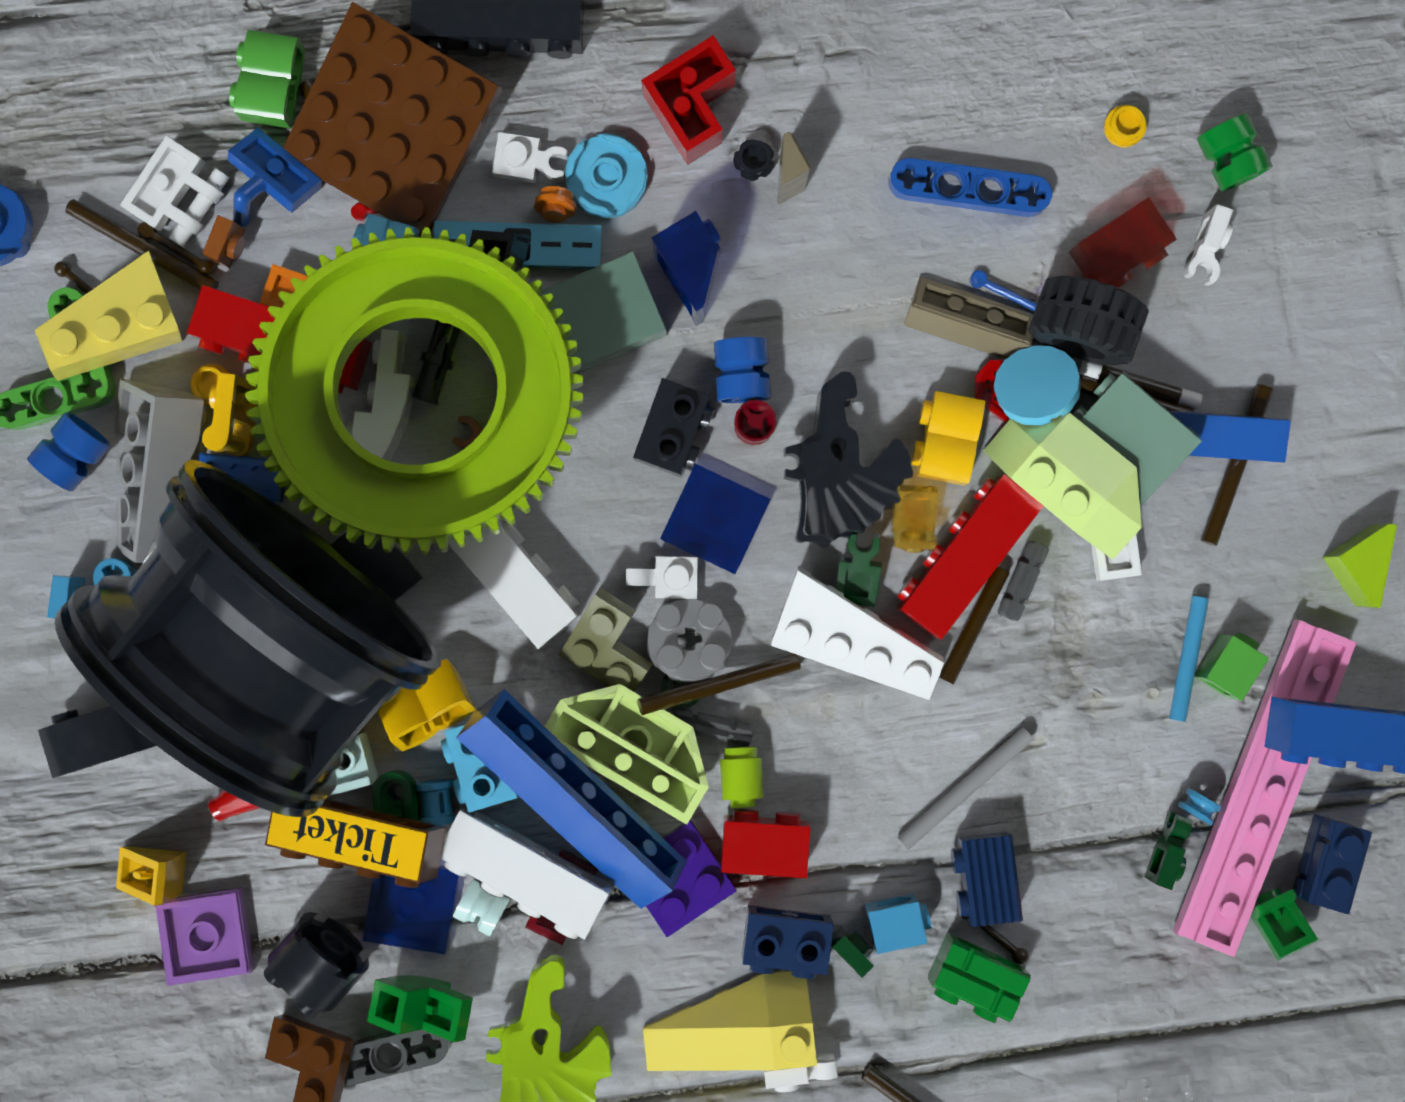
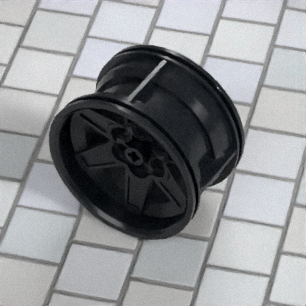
(245, 644)

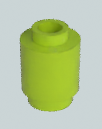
(741, 776)

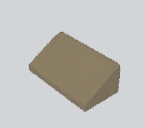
(792, 169)

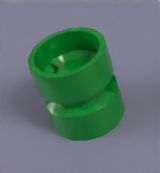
(1234, 152)

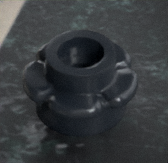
(757, 149)

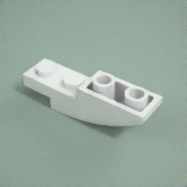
(389, 397)

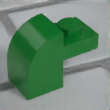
(420, 1003)

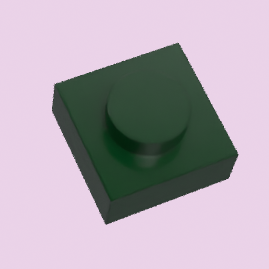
(853, 950)

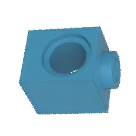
(897, 923)

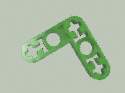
(72, 388)

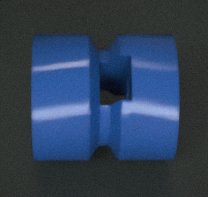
(742, 369)
(69, 451)

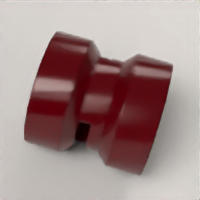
(754, 416)

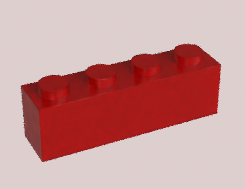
(234, 322)
(969, 556)

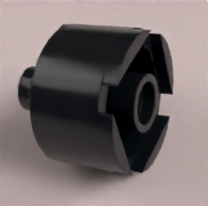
(316, 964)

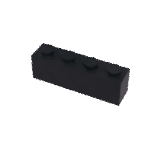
(500, 26)

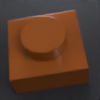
(225, 242)

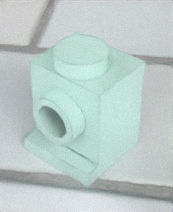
(362, 766)

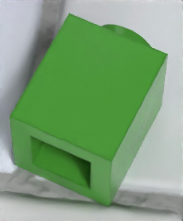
(1232, 665)

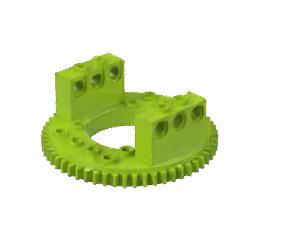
(396, 283)

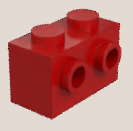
(765, 844)

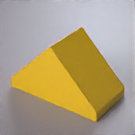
(151, 873)

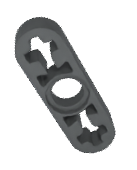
(422, 1056)

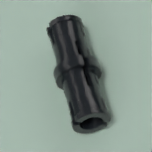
(436, 362)

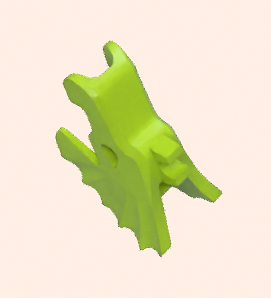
(543, 1070)

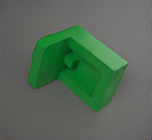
(1282, 923)

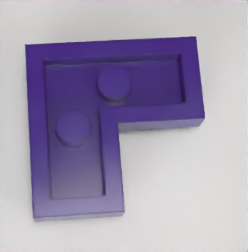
(698, 886)

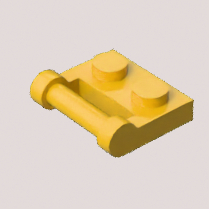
(230, 407)

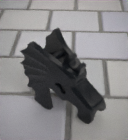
(838, 491)

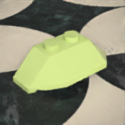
(1073, 478)
(643, 753)

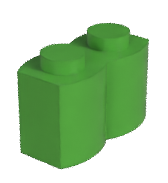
(268, 79)

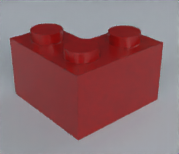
(681, 93)

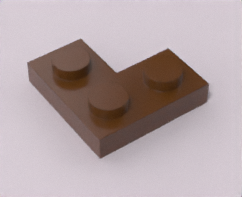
(315, 1052)

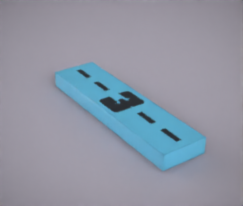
(549, 244)

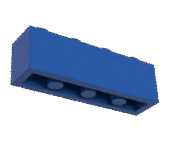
(1336, 734)

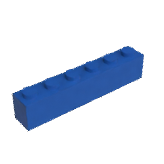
(572, 799)

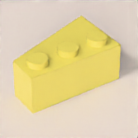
(110, 323)

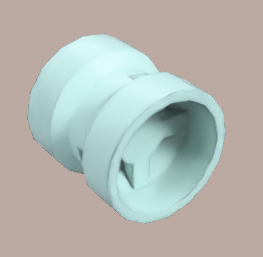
(480, 908)

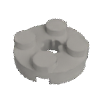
(689, 616)

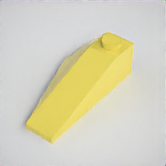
(741, 1028)

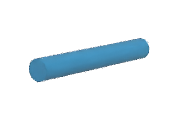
(1188, 658)

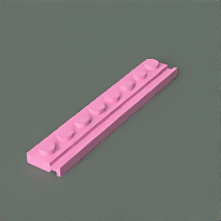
(1259, 797)

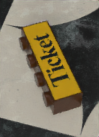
(361, 839)

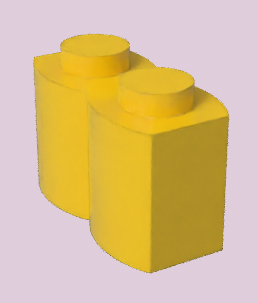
(949, 438)
(423, 712)

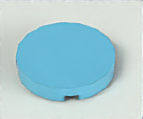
(606, 176)
(1037, 385)

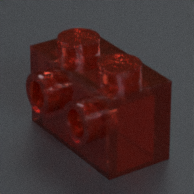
(1123, 245)

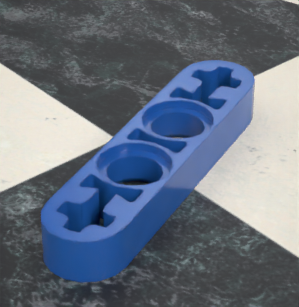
(970, 180)

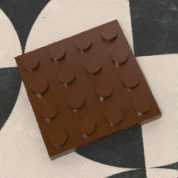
(391, 119)

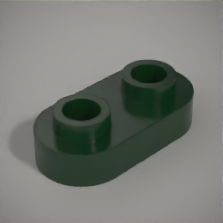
(387, 801)

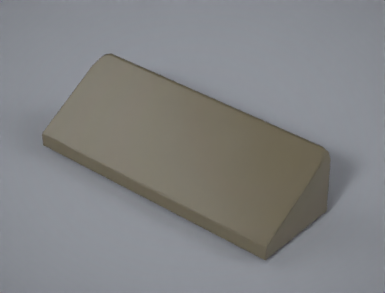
(968, 319)

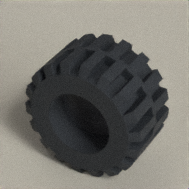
(1088, 320)

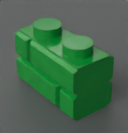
(978, 978)

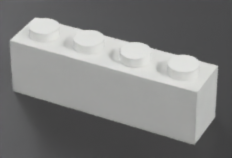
(519, 583)
(525, 872)

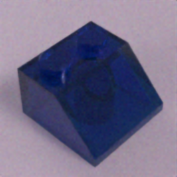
(689, 260)

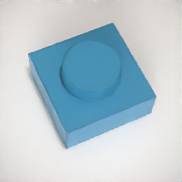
(61, 591)

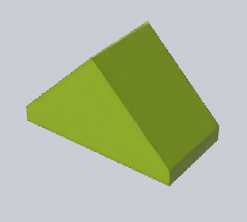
(1364, 564)

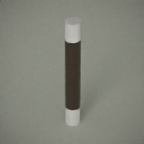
(1152, 387)

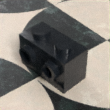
(673, 427)

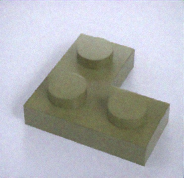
(596, 646)

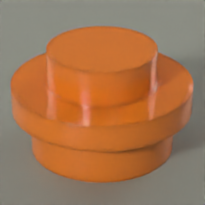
(555, 203)

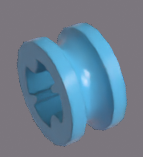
(103, 568)
(1199, 806)

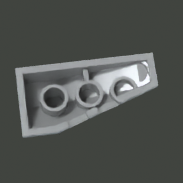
(159, 437)

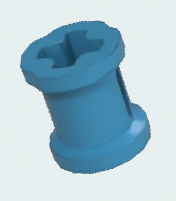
(436, 801)

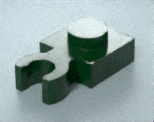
(858, 576)
(1168, 859)

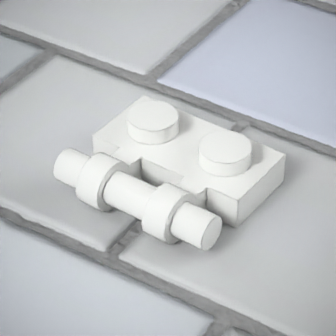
(165, 183)

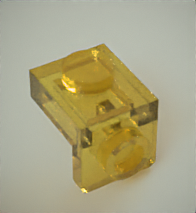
(915, 518)

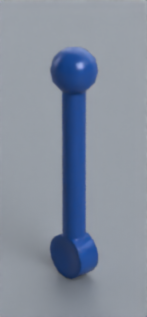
(979, 279)

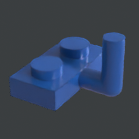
(270, 171)

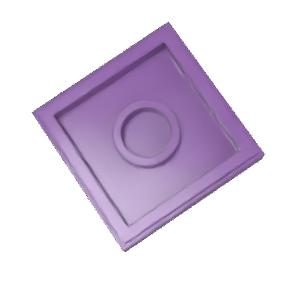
(205, 936)

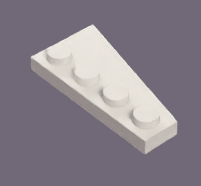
(838, 633)

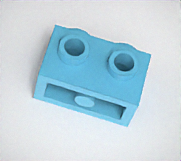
(475, 782)

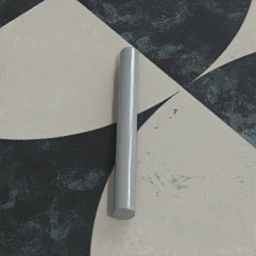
(965, 788)

